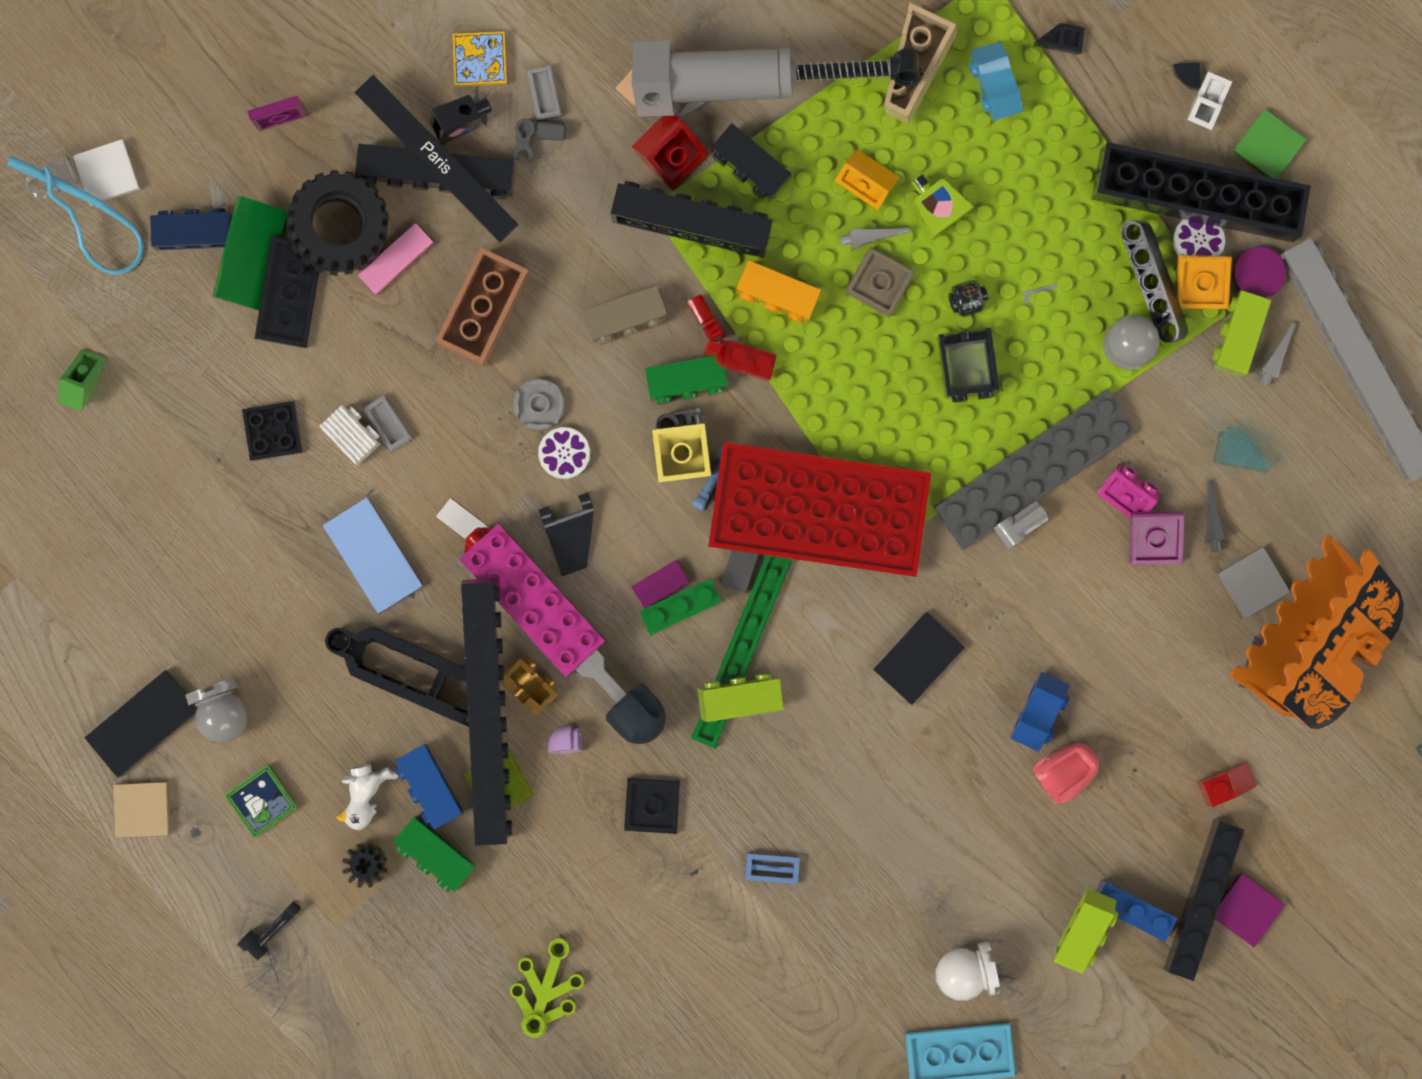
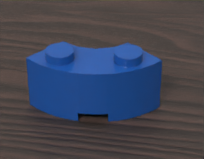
(1040, 712)

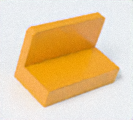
(866, 179)

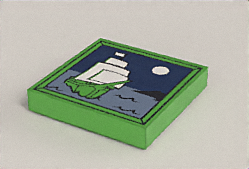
(261, 801)

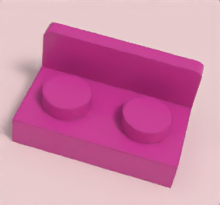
(1128, 491)

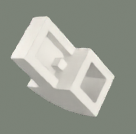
(1209, 100)

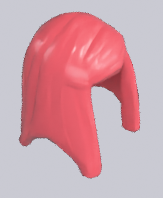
(1067, 771)

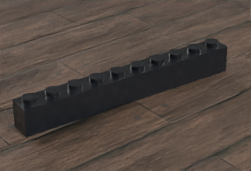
(485, 712)

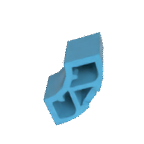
(996, 81)

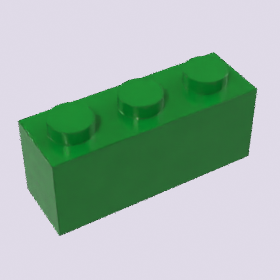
(685, 379)
(680, 607)
(434, 854)

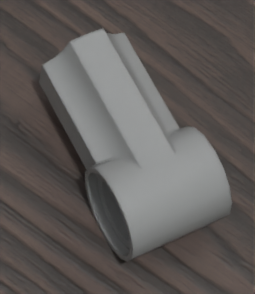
(1017, 527)

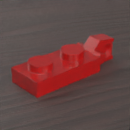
(742, 358)

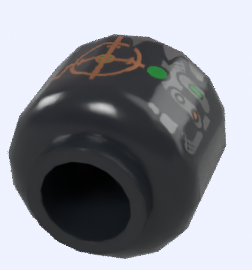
(968, 298)

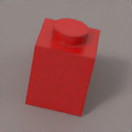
(1226, 785)

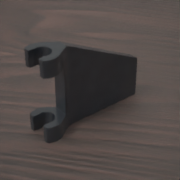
(570, 536)

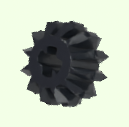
(372, 870)

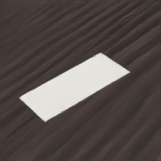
(459, 518)

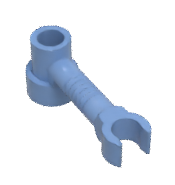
(705, 494)

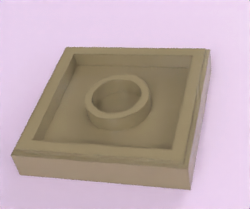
(880, 282)

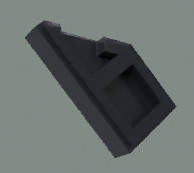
(1063, 38)

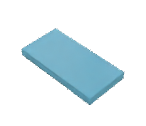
(961, 1053)

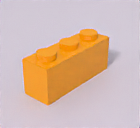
(777, 292)

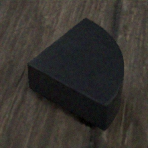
(1188, 74)

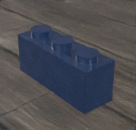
(190, 229)

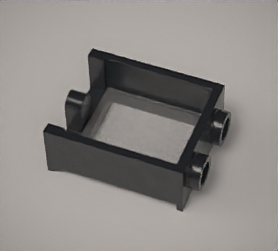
(968, 365)

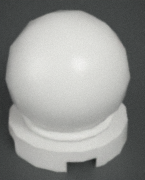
(966, 973)

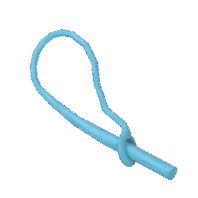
(51, 180)

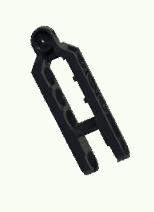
(352, 647)

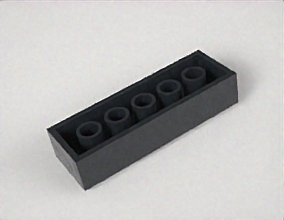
(691, 220)

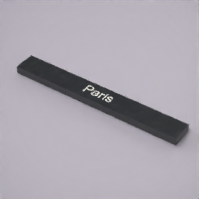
(436, 158)

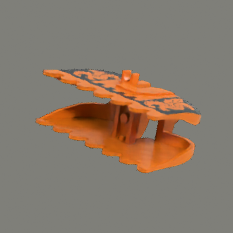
(1333, 618)

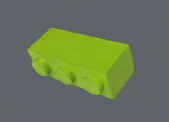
(1240, 333)
(740, 697)
(1086, 931)

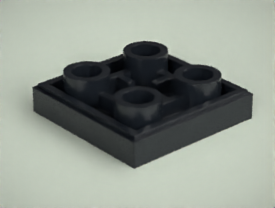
(272, 431)

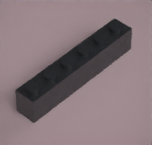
(402, 167)
(1203, 900)

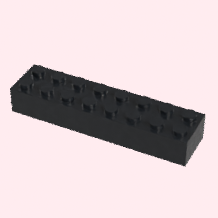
(1200, 192)

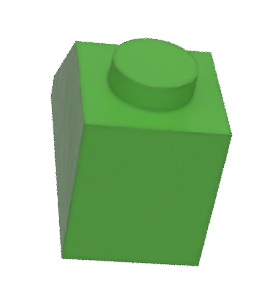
(80, 380)

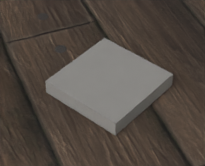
(1253, 582)

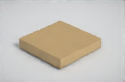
(141, 809)

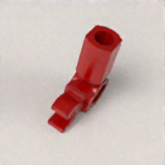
(705, 317)

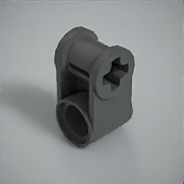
(681, 418)

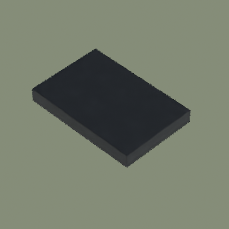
(918, 658)

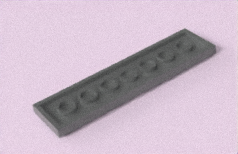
(1034, 469)

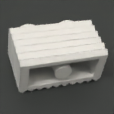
(350, 434)

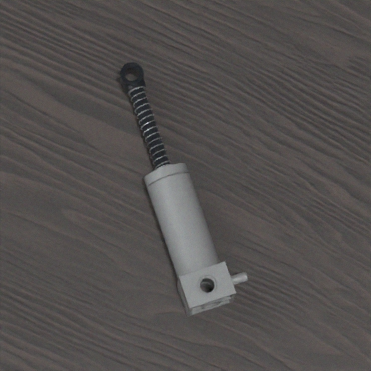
(745, 74)

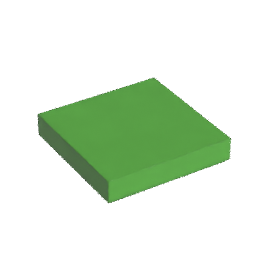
(1269, 145)

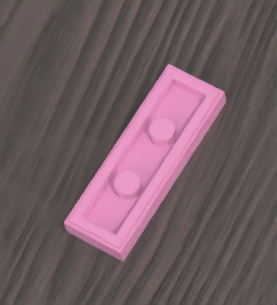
(395, 259)

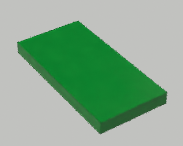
(247, 251)

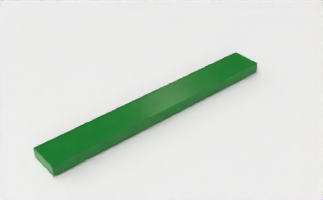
(746, 637)

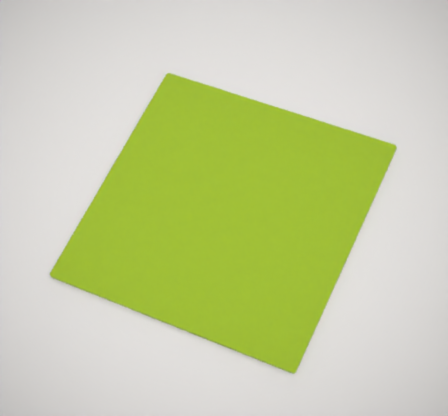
(875, 382)

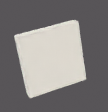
(107, 171)

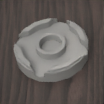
(539, 404)

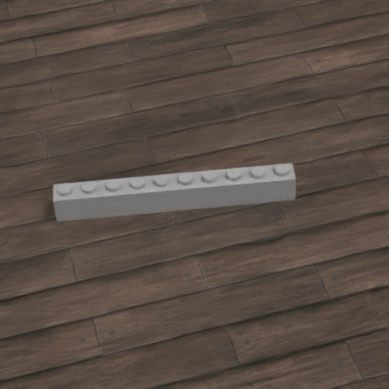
(1356, 356)

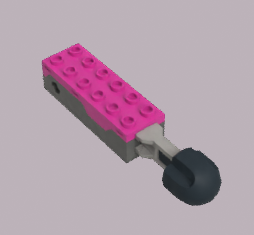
(558, 628)

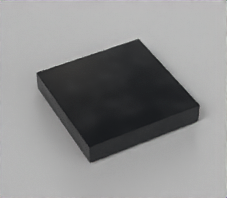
(652, 805)

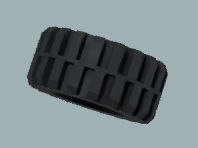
(345, 190)

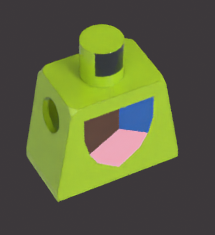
(938, 205)

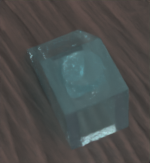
(1239, 451)

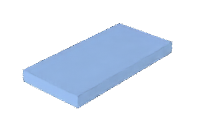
(372, 555)

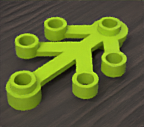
(544, 992)

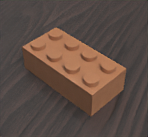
(482, 307)

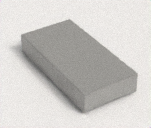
(544, 93)
(387, 423)

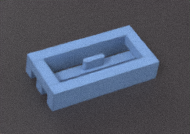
(749, 866)

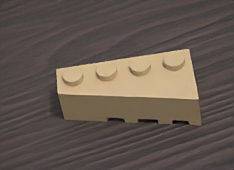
(931, 39)

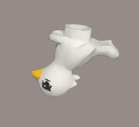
(362, 787)

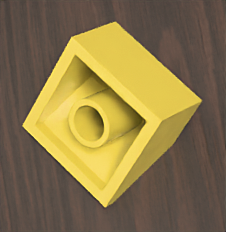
(681, 453)

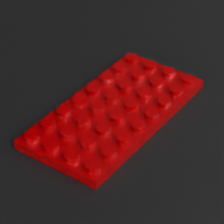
(819, 509)

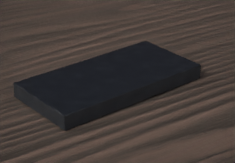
(286, 297)
(141, 724)

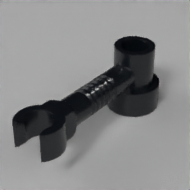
(256, 944)

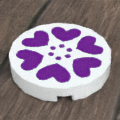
(1198, 239)
(564, 453)

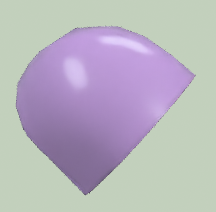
(565, 740)

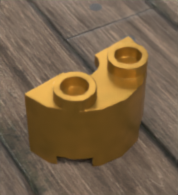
(529, 686)

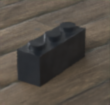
(750, 163)

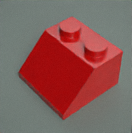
(670, 150)

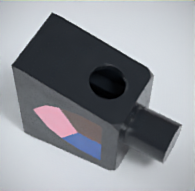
(449, 121)

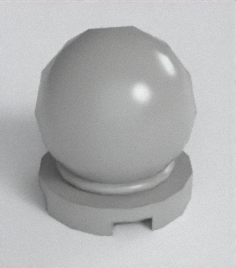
(1131, 342)
(219, 712)

